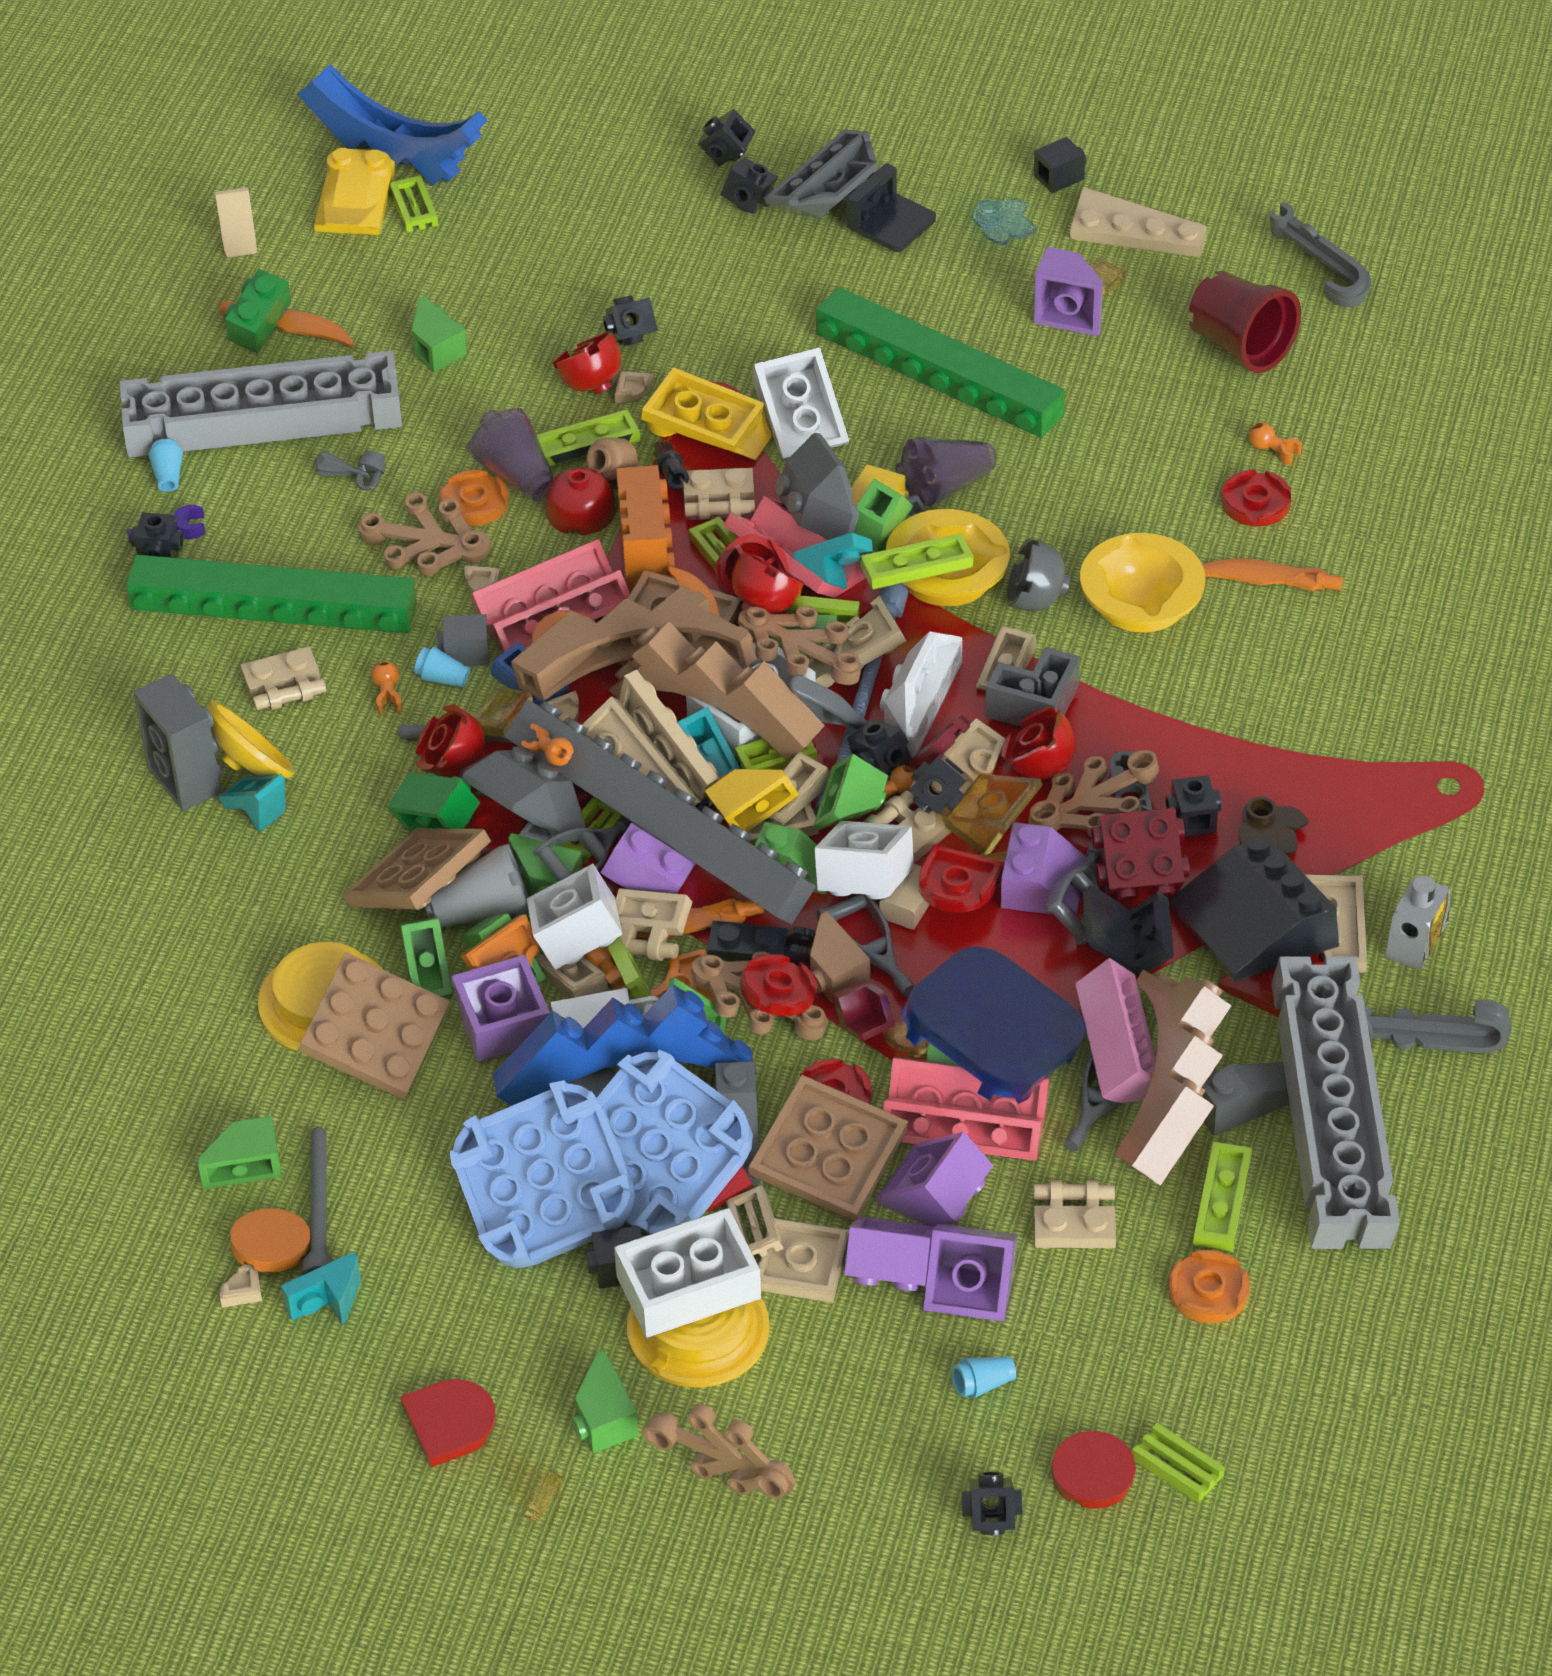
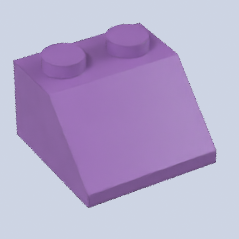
(1067, 293)
(646, 863)
(1034, 864)
(499, 1006)
(936, 1180)
(888, 1252)
(970, 1272)

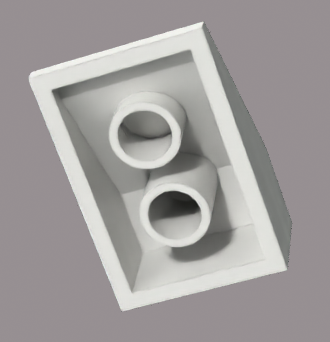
(799, 401)

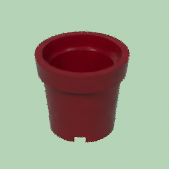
(1246, 319)

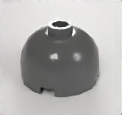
(1038, 577)

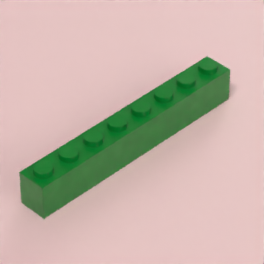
(940, 362)
(272, 594)

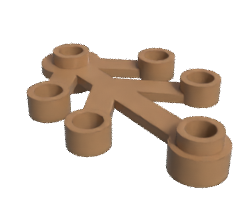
(467, 544)
(761, 624)
(1055, 814)
(715, 975)
(718, 1453)

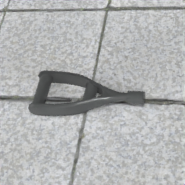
(825, 703)
(595, 840)
(1081, 877)
(875, 948)
(1088, 1113)

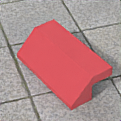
(776, 523)
(569, 582)
(945, 1101)

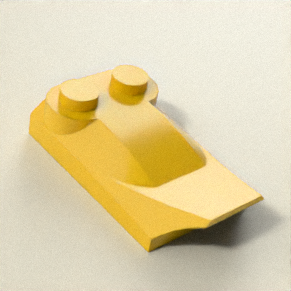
(355, 192)
(707, 414)

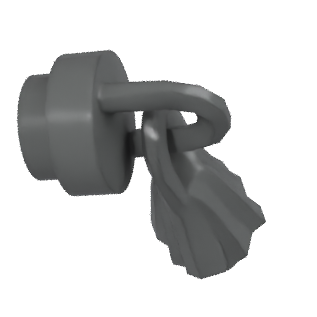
(371, 461)

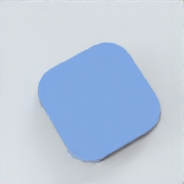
(674, 1137)
(543, 1175)

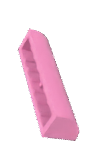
(1117, 1032)

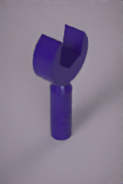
(184, 515)

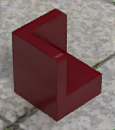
(863, 1010)

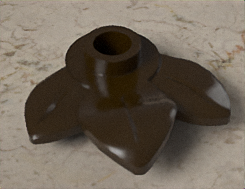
(1264, 818)

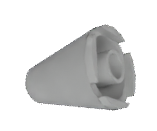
(482, 890)

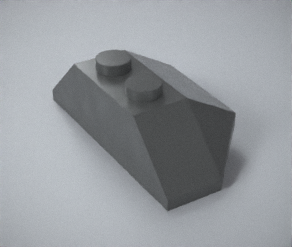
(827, 176)
(818, 490)
(527, 788)

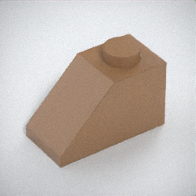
(836, 958)

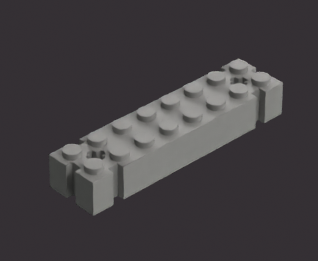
(261, 403)
(1334, 1103)

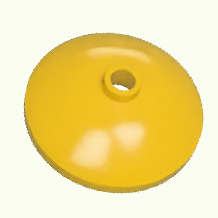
(245, 745)

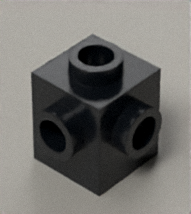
(726, 137)
(748, 185)
(640, 315)
(157, 535)
(880, 745)
(950, 778)
(1195, 798)
(994, 1518)

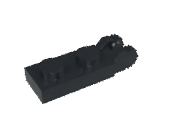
(740, 941)

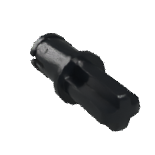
(670, 464)

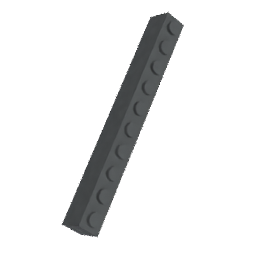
(669, 815)

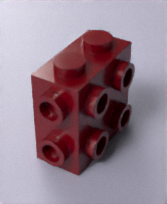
(1140, 853)

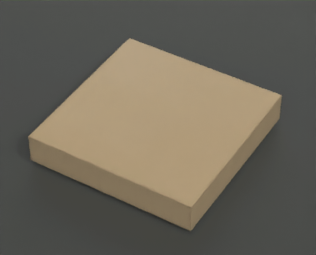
(807, 1264)

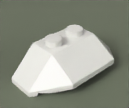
(921, 686)

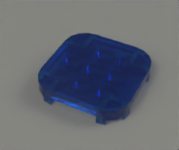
(994, 1022)

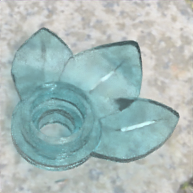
(1003, 220)

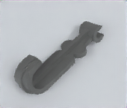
(1328, 254)
(1481, 1034)

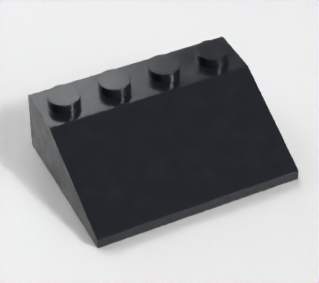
(1256, 909)

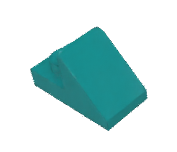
(830, 556)
(709, 740)
(259, 796)
(330, 1284)

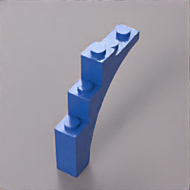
(362, 121)
(566, 1051)

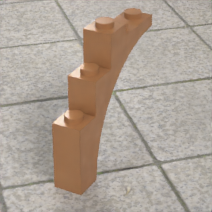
(582, 646)
(713, 676)
(1184, 1060)

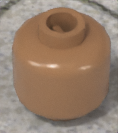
(609, 454)

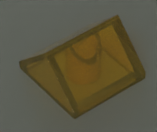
(990, 809)

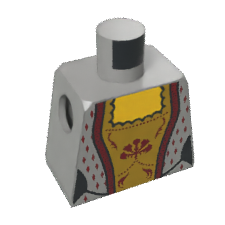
(1426, 908)

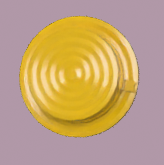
(1142, 581)
(961, 586)
(297, 987)
(706, 1349)

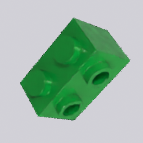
(257, 310)
(433, 802)

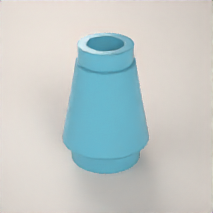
(166, 463)
(441, 668)
(979, 1375)

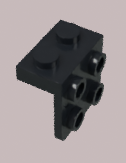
(883, 214)
(1131, 937)

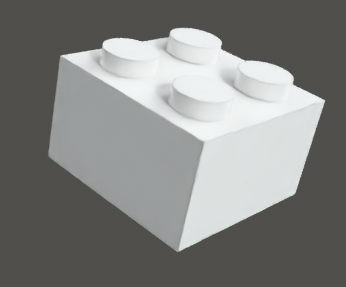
(864, 859)
(574, 917)

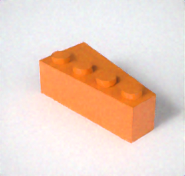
(643, 522)

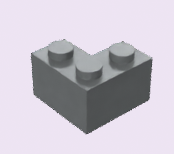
(1020, 692)

